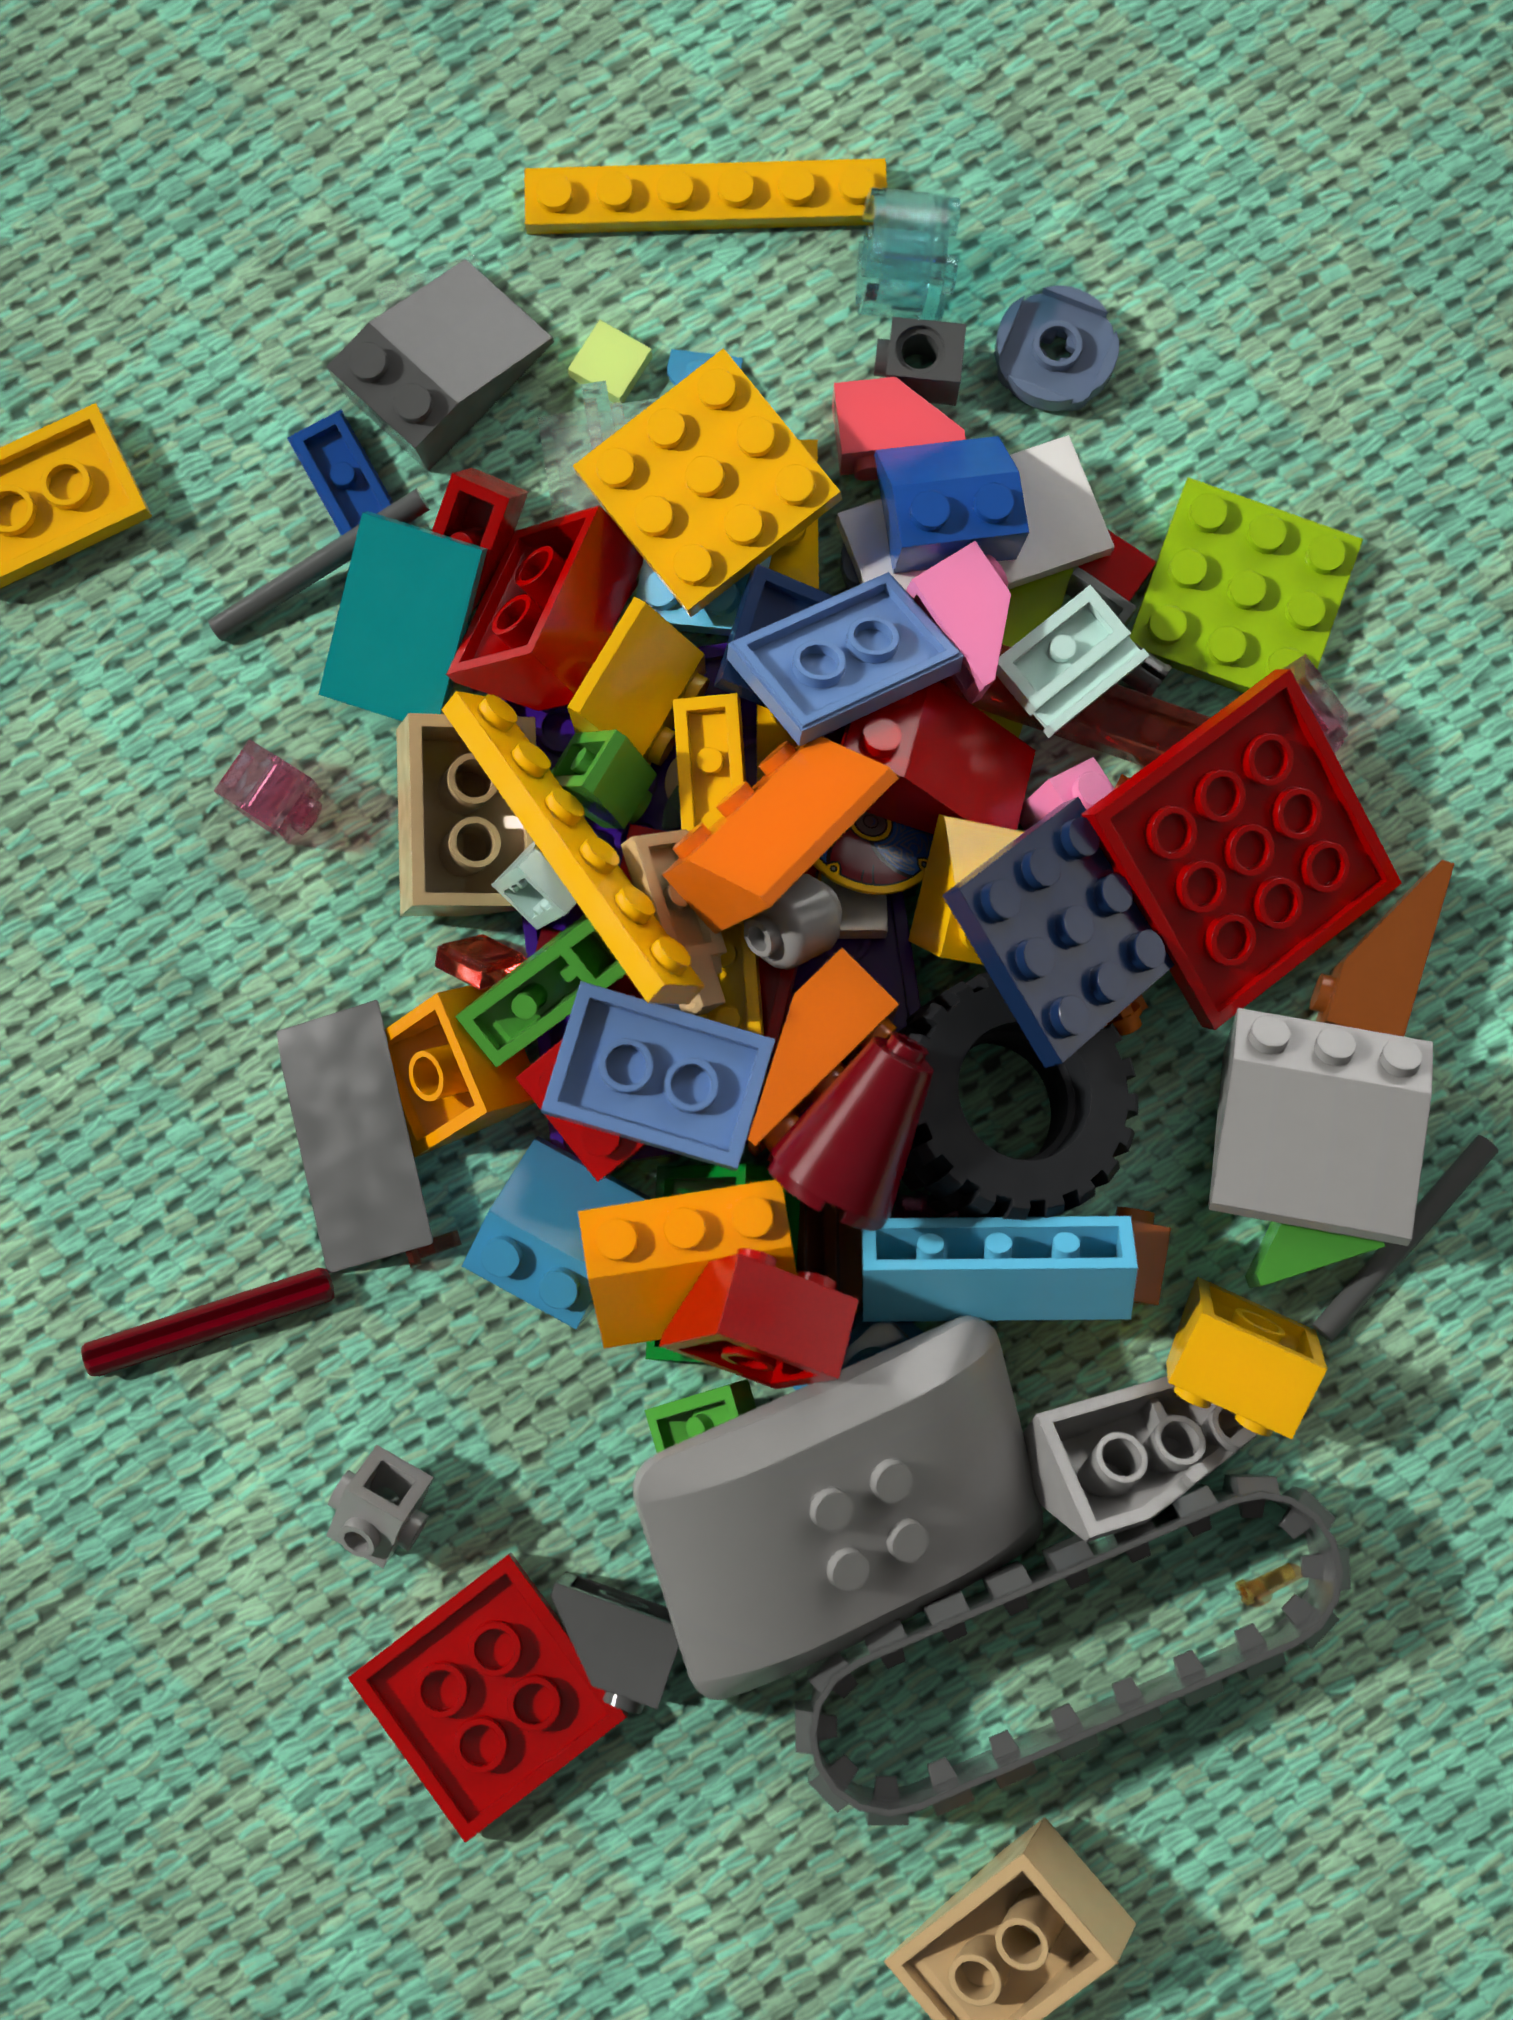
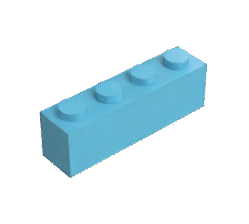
(999, 1269)

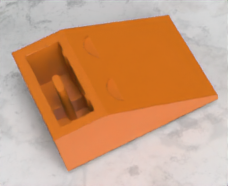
(821, 1036)

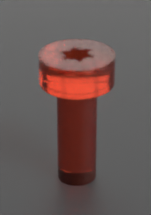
(440, 1243)

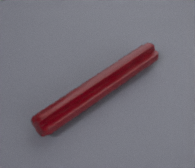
(207, 1322)

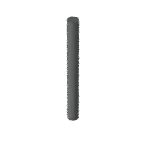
(307, 572)
(1388, 1258)

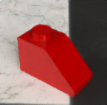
(481, 513)

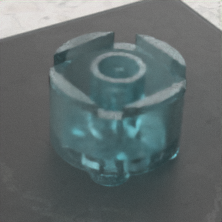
(904, 254)

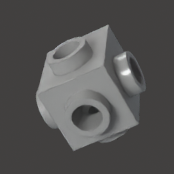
(379, 1507)

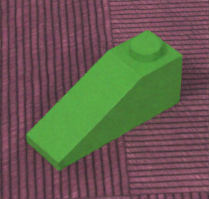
(539, 991)

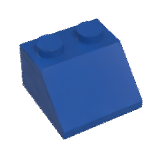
(947, 498)

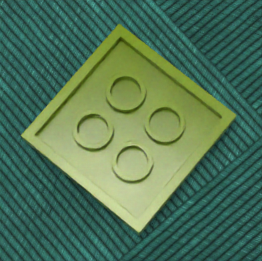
(1242, 588)

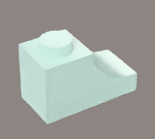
(534, 888)

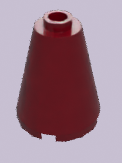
(858, 1134)

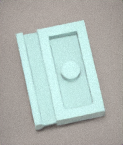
(1069, 661)

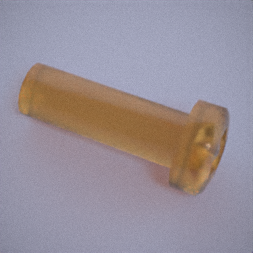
(1264, 1583)

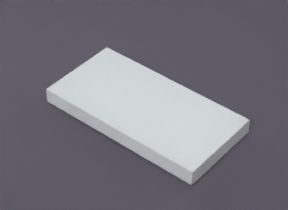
(1060, 514)

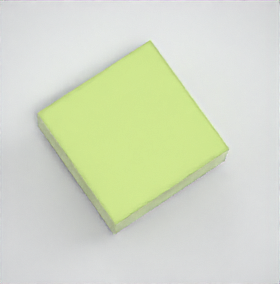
(613, 358)

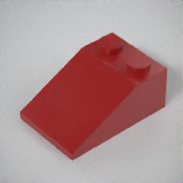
(946, 761)

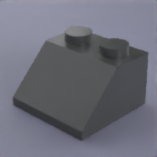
(620, 1640)

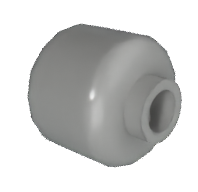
(796, 925)

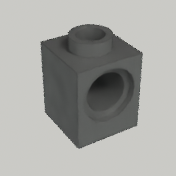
(937, 341)

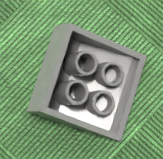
(1321, 1126)

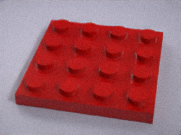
(1244, 847)

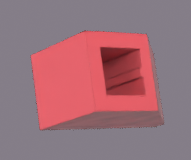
(883, 416)

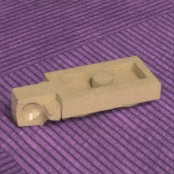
(646, 861)

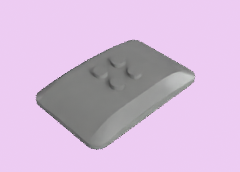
(839, 1508)

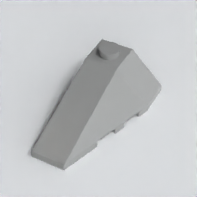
(1125, 1455)

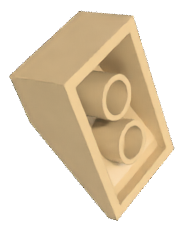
(1015, 1936)

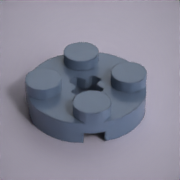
(1041, 318)

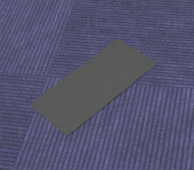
(353, 1137)

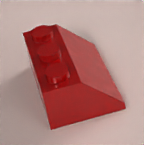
(548, 610)

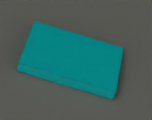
(401, 618)

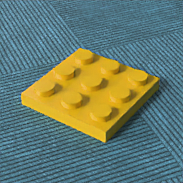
(707, 482)

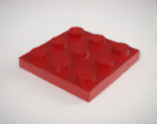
(486, 1697)

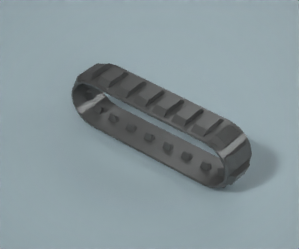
(1131, 1705)

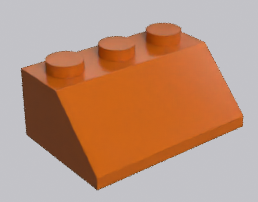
(774, 829)

